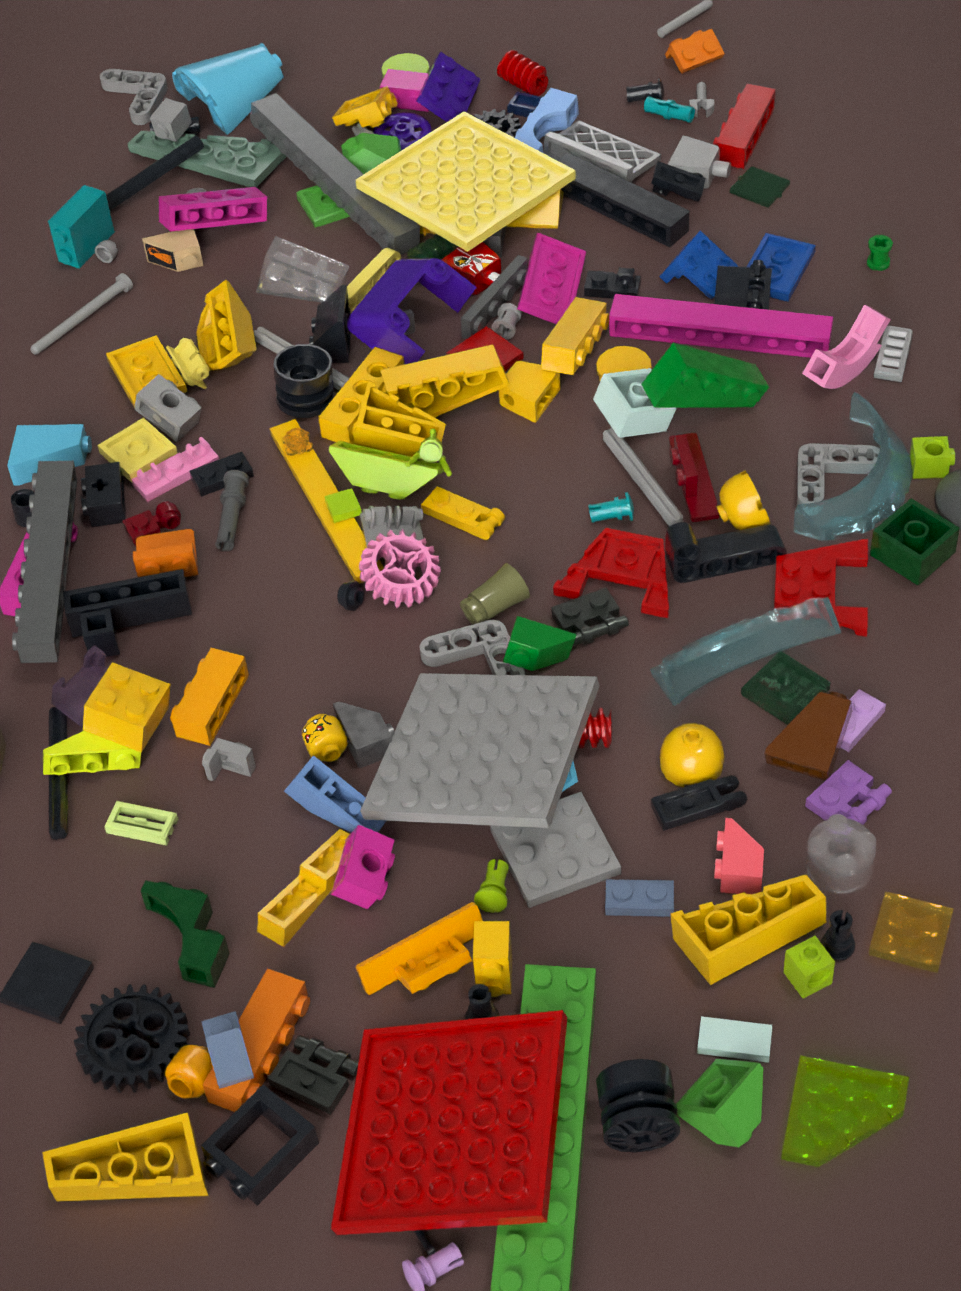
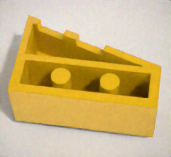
(392, 425)

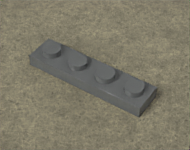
(491, 300)

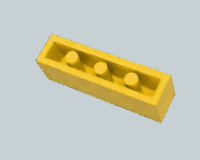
(574, 336)

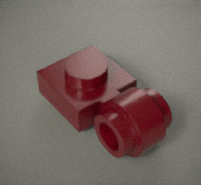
(145, 523)

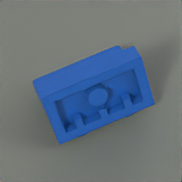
(699, 264)

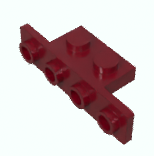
(693, 477)

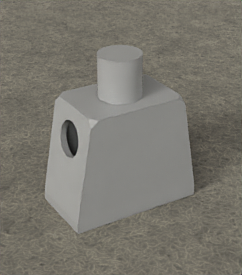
(700, 159)

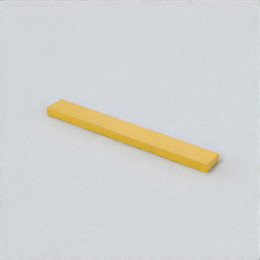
(316, 484)

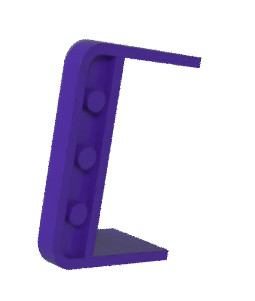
(383, 324)

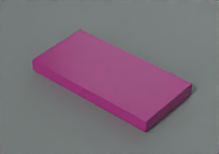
(551, 278)

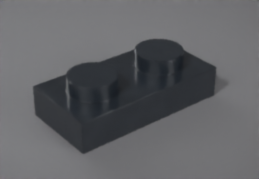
(210, 476)

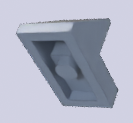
(227, 1049)

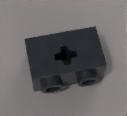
(104, 494)

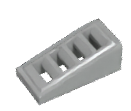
(893, 353)

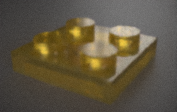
(911, 932)

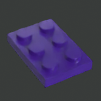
(448, 88)

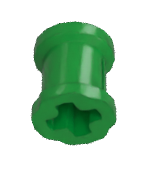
(879, 252)

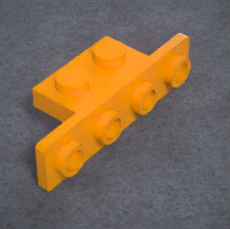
(423, 955)

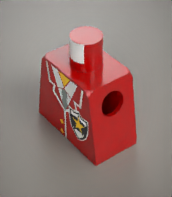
(478, 265)

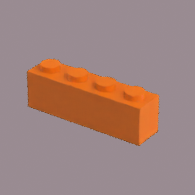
(266, 1028)

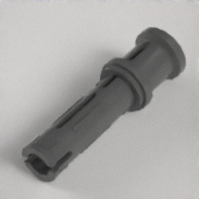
(232, 500)

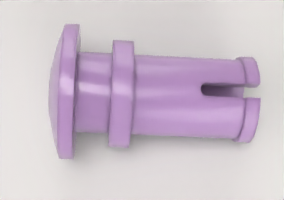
(431, 1267)

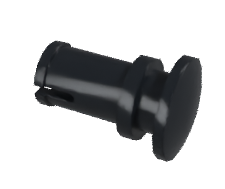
(641, 92)
(838, 938)
(480, 1003)

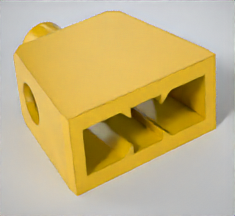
(529, 390)

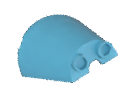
(230, 83)

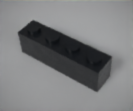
(131, 600)

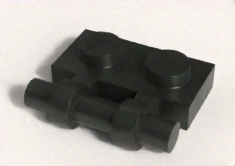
(587, 611)
(312, 1082)

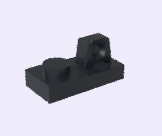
(669, 178)
(608, 284)

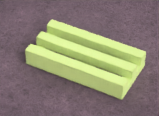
(139, 827)

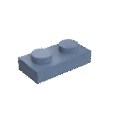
(639, 897)

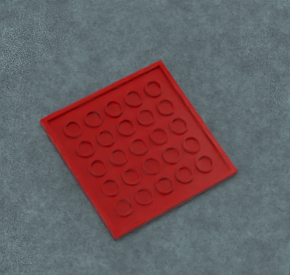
(452, 1125)

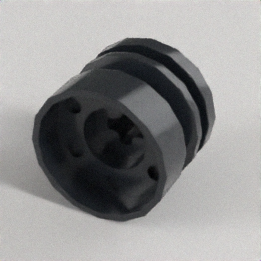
(303, 380)
(637, 1105)

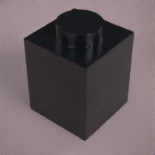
(100, 631)

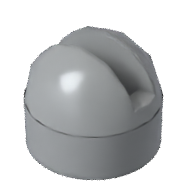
(106, 251)

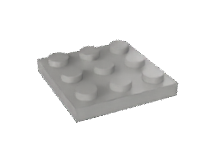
(560, 857)

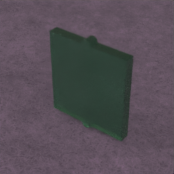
(759, 186)

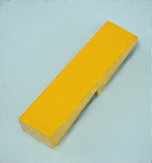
(297, 902)

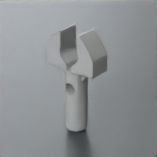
(702, 101)

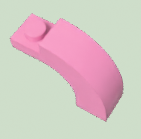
(848, 359)

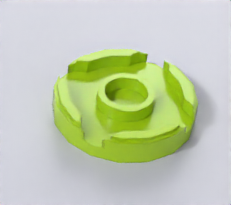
(406, 62)

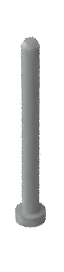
(122, 283)

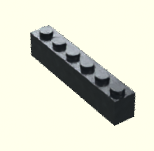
(625, 202)

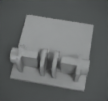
(382, 520)

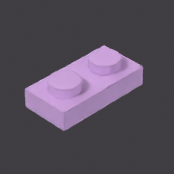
(864, 715)

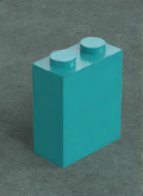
(81, 226)

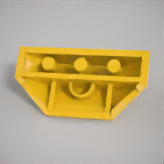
(225, 329)

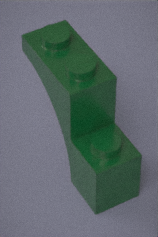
(190, 910)

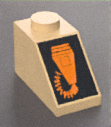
(174, 250)

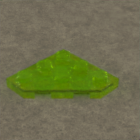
(838, 1108)

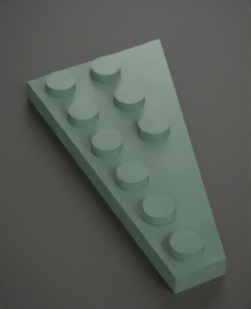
(221, 157)

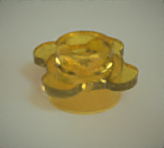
(297, 441)

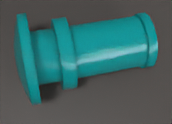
(612, 509)

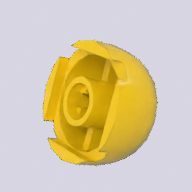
(741, 503)
(691, 755)

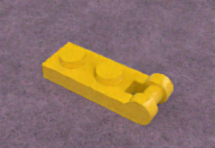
(462, 513)

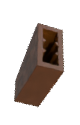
(813, 737)

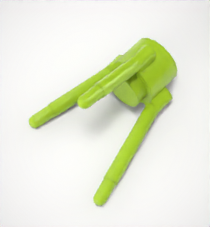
(431, 451)

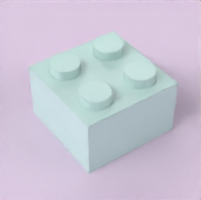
(628, 406)

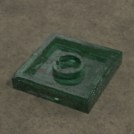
(784, 687)

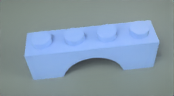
(554, 113)

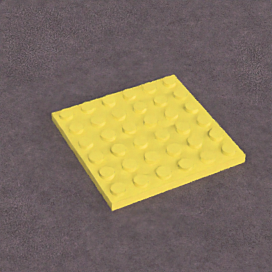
(465, 180)

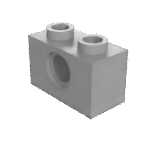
(153, 404)

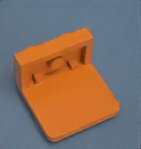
(166, 553)

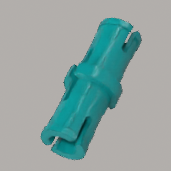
(669, 109)

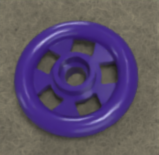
(403, 130)

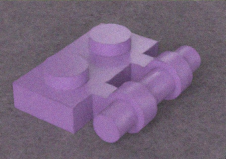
(843, 790)

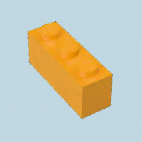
(209, 696)

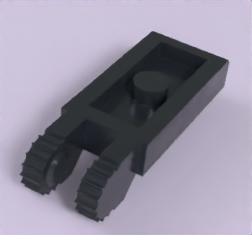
(697, 801)

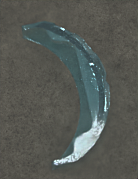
(871, 499)
(742, 644)

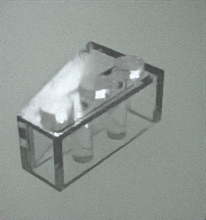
(299, 272)

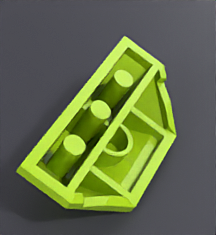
(382, 470)

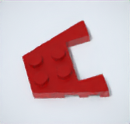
(624, 560)
(813, 575)

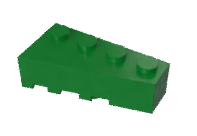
(703, 380)

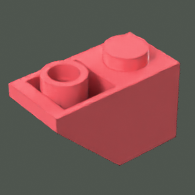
(741, 861)

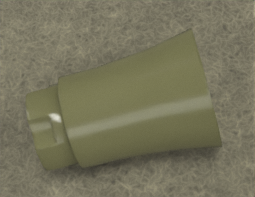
(495, 595)

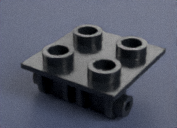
(744, 286)

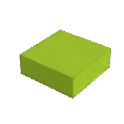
(343, 505)

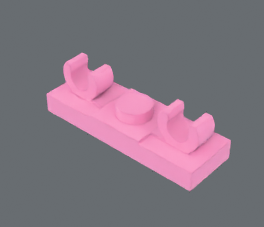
(173, 470)

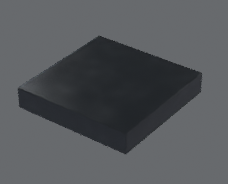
(46, 982)

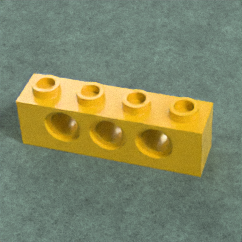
(341, 415)

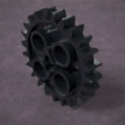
(131, 1037)

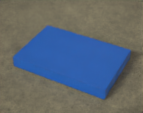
(788, 263)

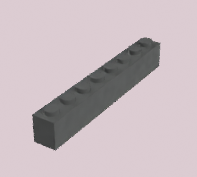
(46, 562)

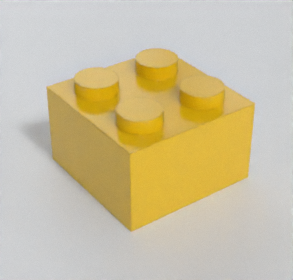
(126, 707)

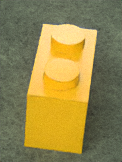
(493, 956)

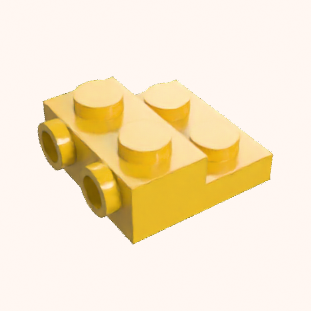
(367, 109)

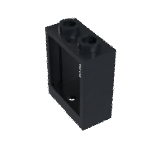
(285, 1118)

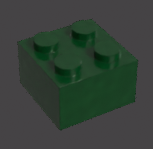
(914, 541)

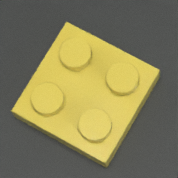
(137, 448)

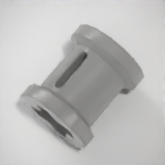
(506, 321)

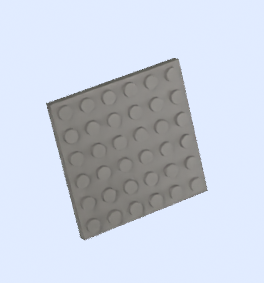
(482, 750)

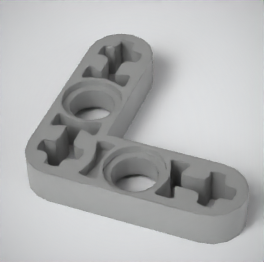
(146, 86)
(824, 463)
(488, 646)

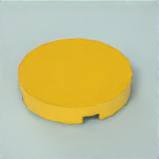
(622, 359)

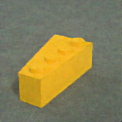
(447, 380)
(749, 927)
(129, 1164)

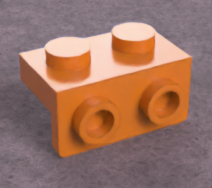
(695, 50)

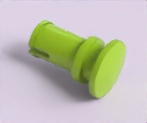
(492, 891)

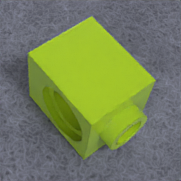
(931, 457)
(809, 967)

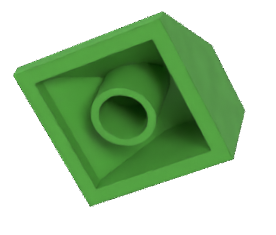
(370, 150)
(725, 1101)

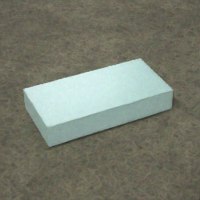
(734, 1039)

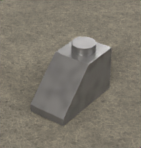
(365, 732)

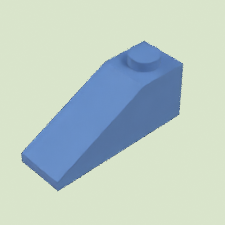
(329, 797)

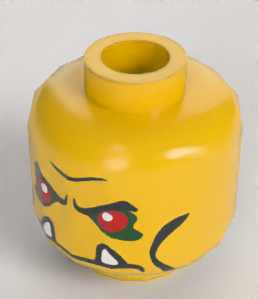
(324, 737)

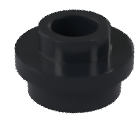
(350, 595)

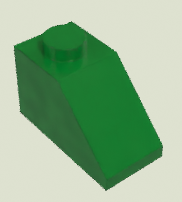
(537, 645)

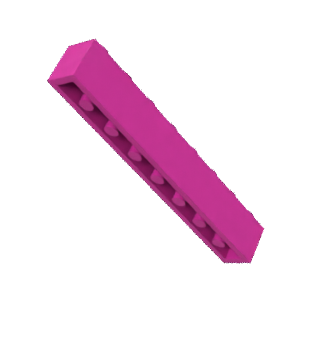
(719, 326)

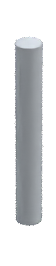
(684, 18)

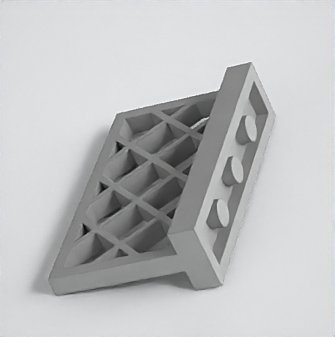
(568, 141)

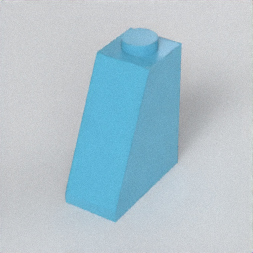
(46, 443)

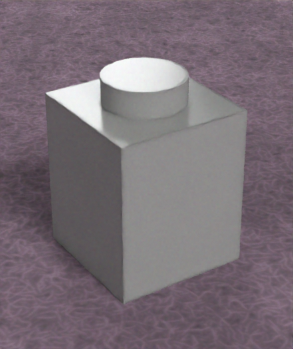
(170, 120)

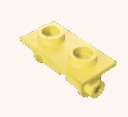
(189, 362)

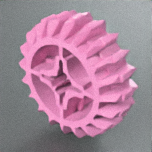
(395, 583)

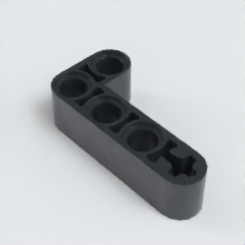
(720, 554)

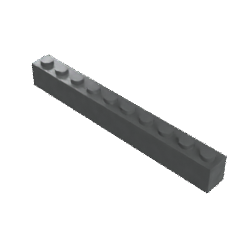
(331, 173)

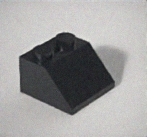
(331, 327)

